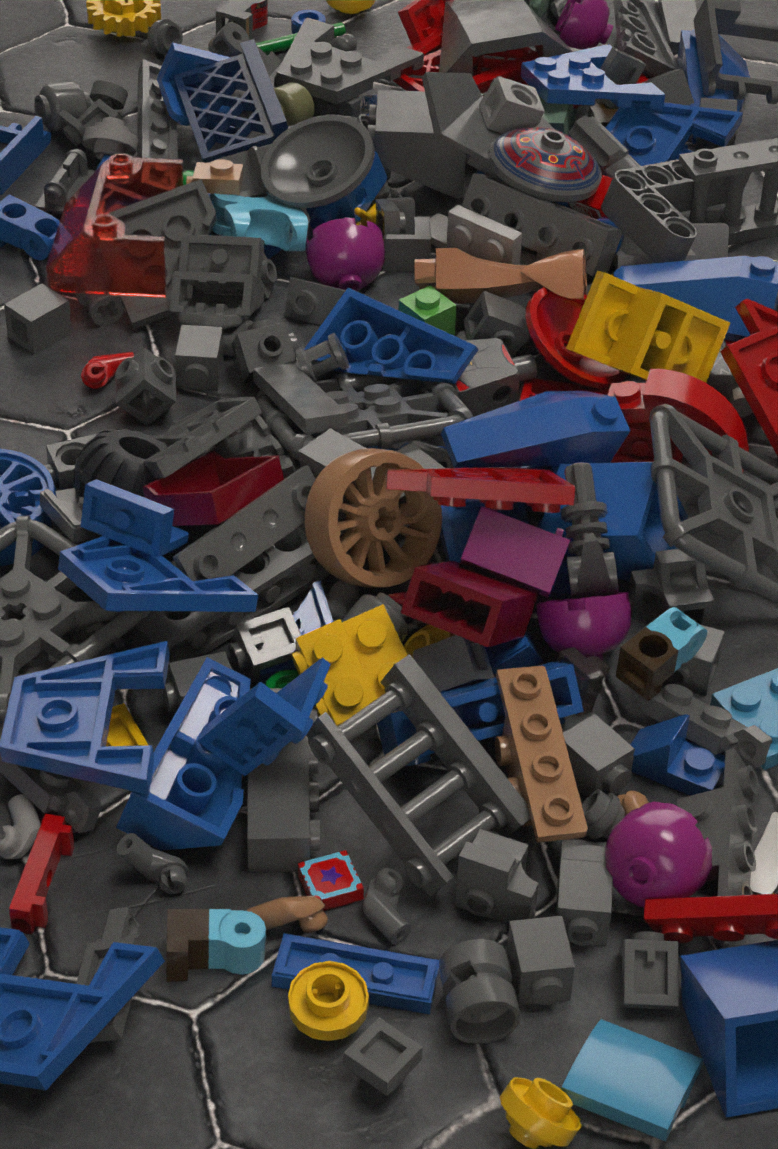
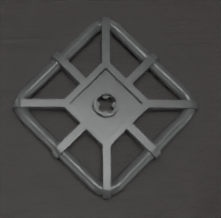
(378, 415)
(726, 498)
(46, 610)

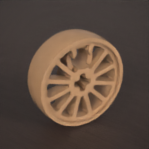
(370, 519)

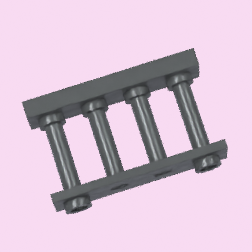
(745, 222)
(228, 546)
(439, 731)

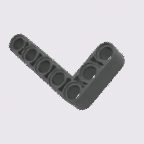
(649, 203)

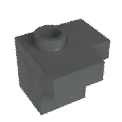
(672, 582)
(495, 879)

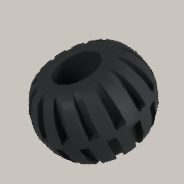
(117, 459)

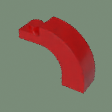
(687, 396)

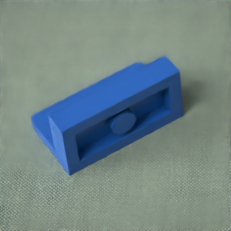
(130, 519)

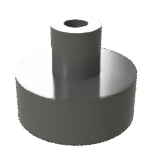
(109, 93)

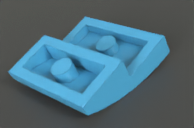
(632, 1079)

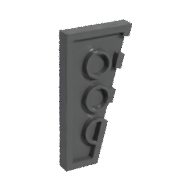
(642, 37)

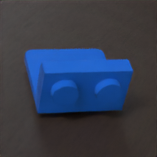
(180, 60)

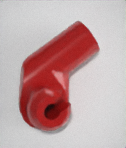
(102, 369)

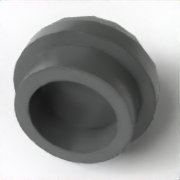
(162, 34)
(602, 814)

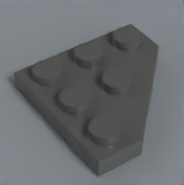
(168, 216)

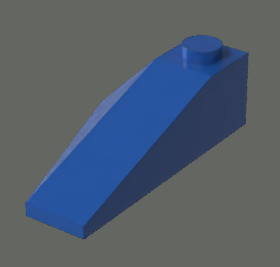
(540, 432)

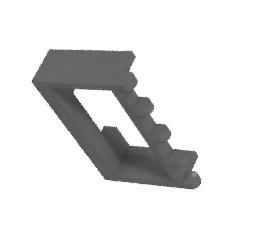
(720, 18)

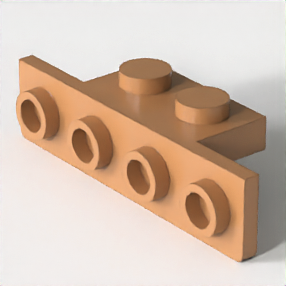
(537, 755)

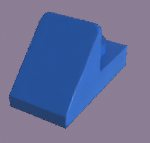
(673, 761)

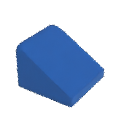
(514, 654)

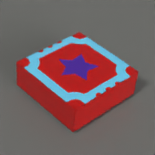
(331, 879)

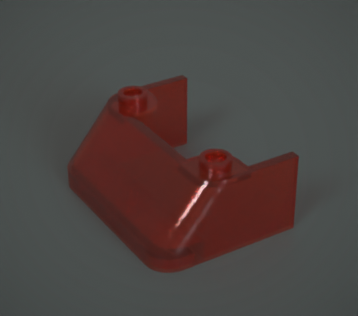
(92, 247)

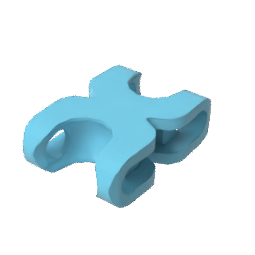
(260, 219)

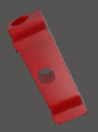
(29, 901)

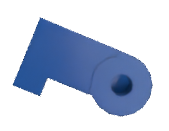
(27, 227)

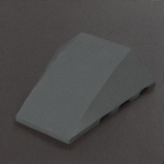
(492, 27)

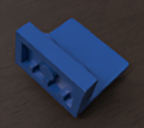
(265, 721)

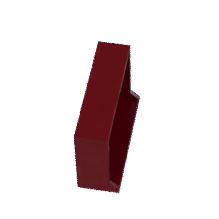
(214, 487)

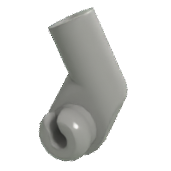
(21, 836)

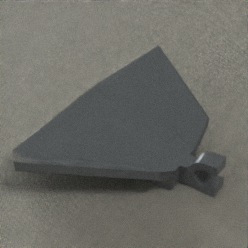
(457, 117)

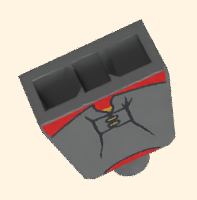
(493, 377)

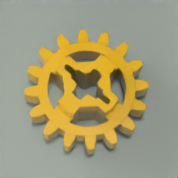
(123, 16)

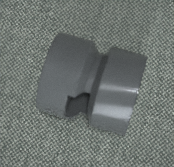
(479, 991)

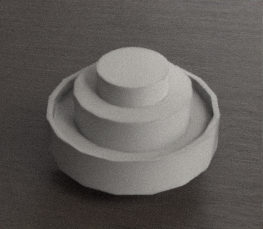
(110, 138)

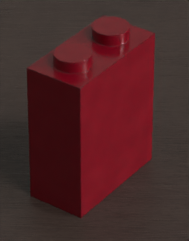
(469, 603)

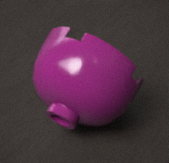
(584, 23)
(346, 253)
(587, 623)
(657, 854)

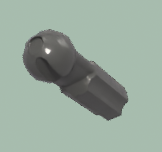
(602, 145)

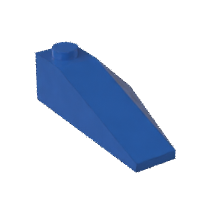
(688, 60)
(712, 285)
(391, 342)
(191, 788)

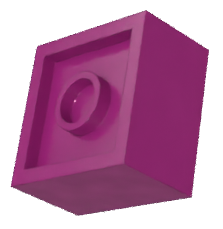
(515, 551)

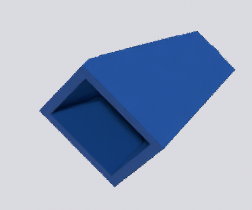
(631, 518)
(734, 1019)

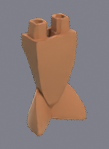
(465, 277)

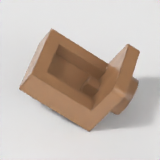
(219, 176)

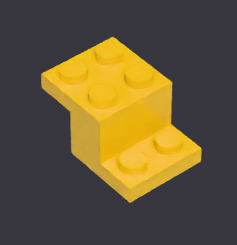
(645, 331)

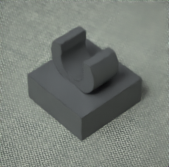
(383, 1056)

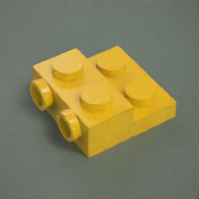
(359, 656)

